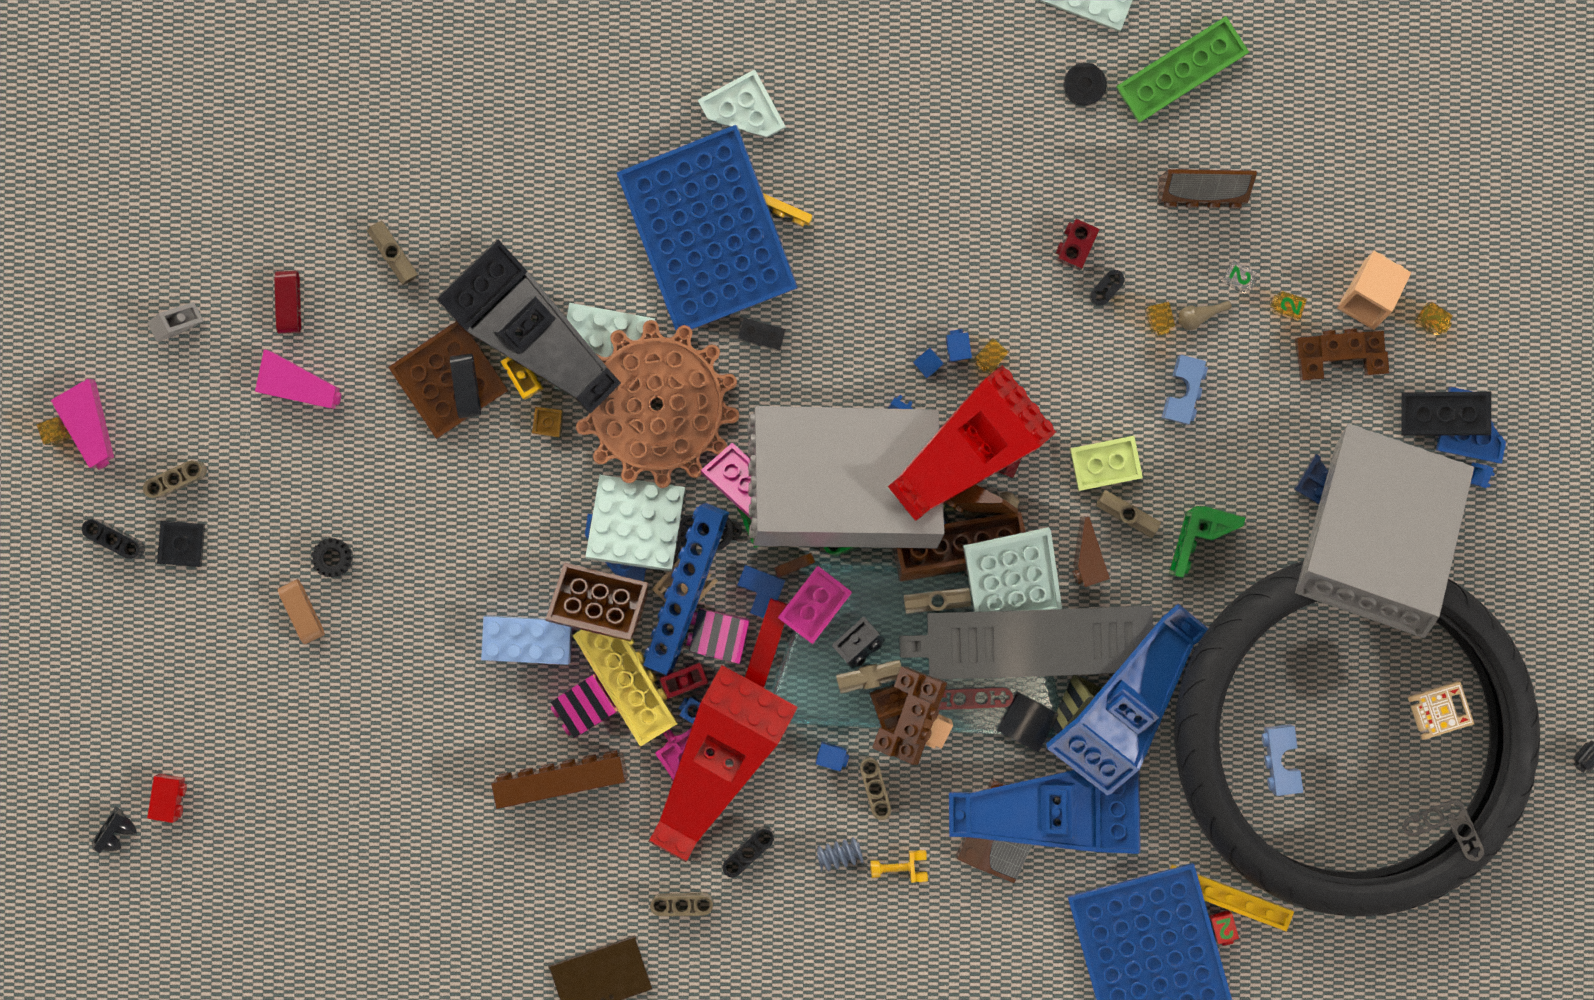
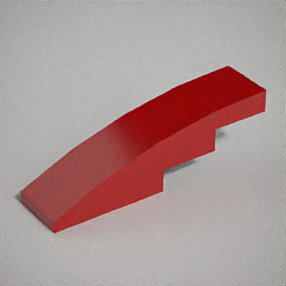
(766, 643)

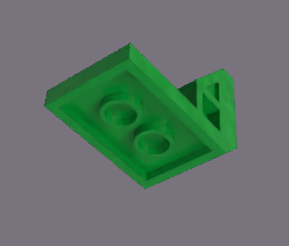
(1215, 524)

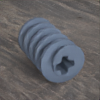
(839, 854)

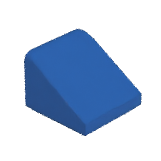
(928, 363)

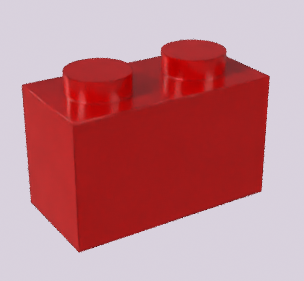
(166, 798)

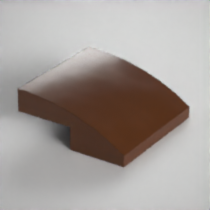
(888, 705)

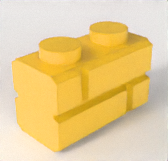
(523, 379)

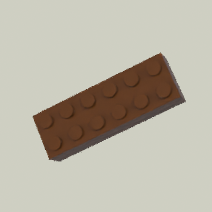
(950, 555)
(559, 780)

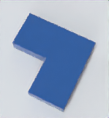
(764, 585)

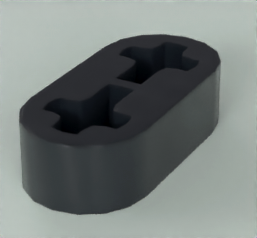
(1110, 290)

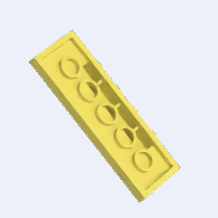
(628, 684)

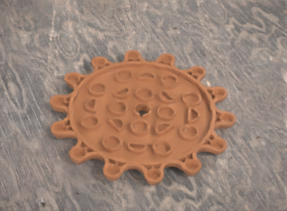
(689, 410)

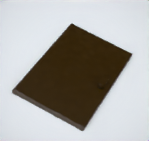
(602, 973)

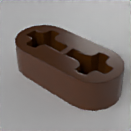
(794, 565)

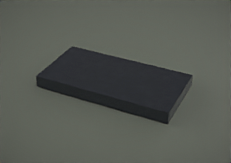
(1446, 413)

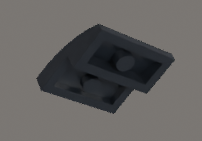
(1027, 722)

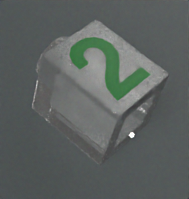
(1239, 277)

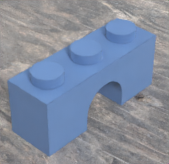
(1191, 372)
(1279, 740)

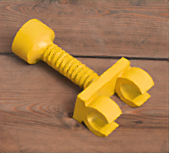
(878, 868)

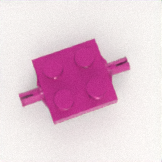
(672, 751)

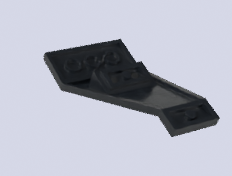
(498, 298)

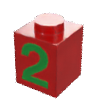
(1224, 927)

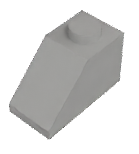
(174, 321)

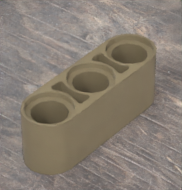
(164, 479)
(875, 798)
(672, 909)

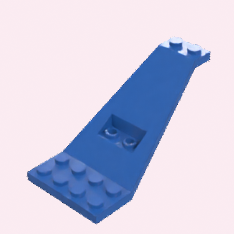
(1106, 738)

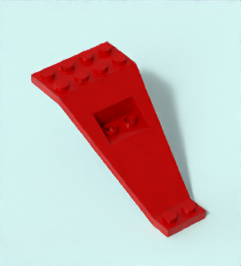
(979, 439)
(738, 725)

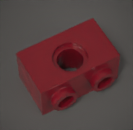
(684, 680)

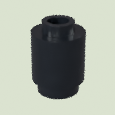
(1585, 757)

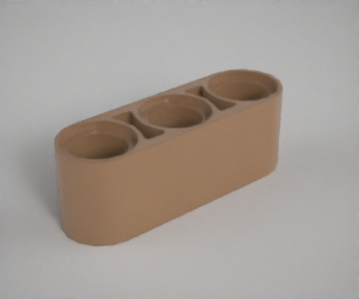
(301, 611)

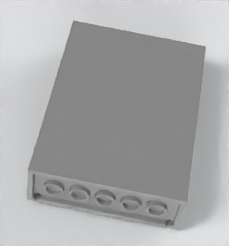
(827, 475)
(1386, 531)

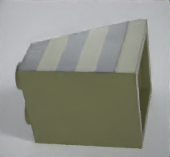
(1075, 700)

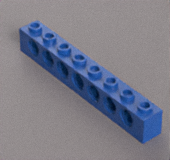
(716, 521)

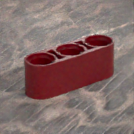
(287, 302)

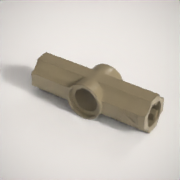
(384, 241)
(1140, 521)
(951, 599)
(868, 676)

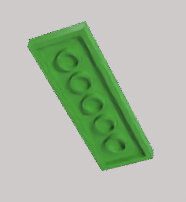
(1182, 69)

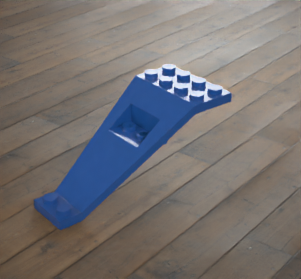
(1027, 814)

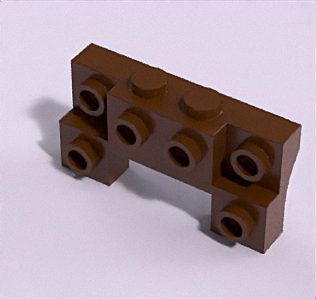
(1338, 347)
(916, 717)

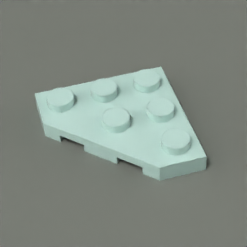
(743, 104)

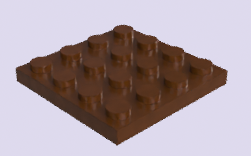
(429, 383)

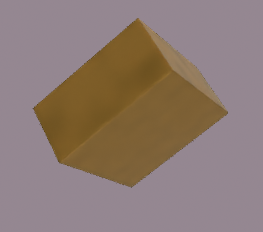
(547, 422)

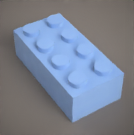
(525, 640)

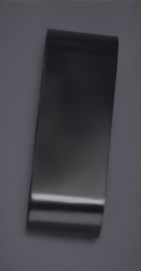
(465, 385)
(103, 538)
(744, 861)

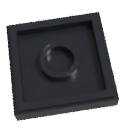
(181, 543)

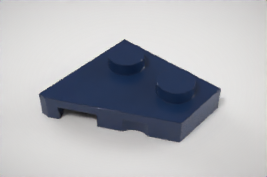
(1313, 480)

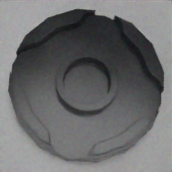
(1084, 84)

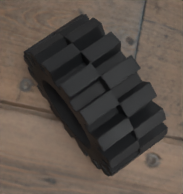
(322, 548)

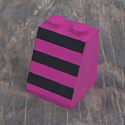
(718, 635)
(583, 706)

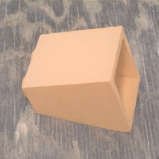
(1374, 290)

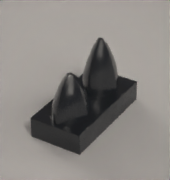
(116, 823)

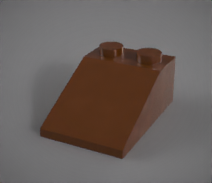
(980, 501)
(1088, 558)

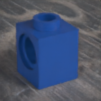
(958, 346)
(684, 707)
(832, 756)

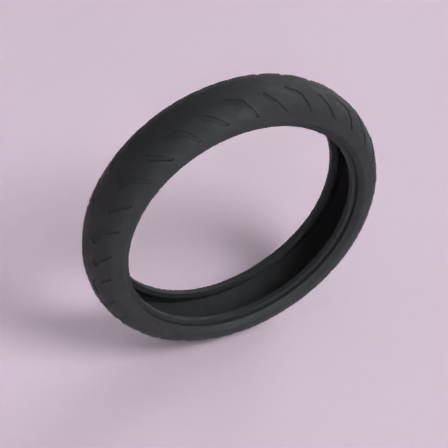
(1381, 891)

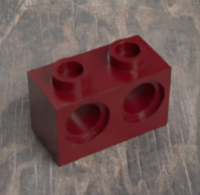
(1081, 246)

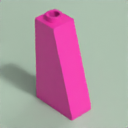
(289, 381)
(85, 421)

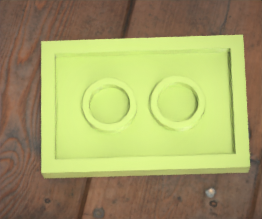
(1106, 463)

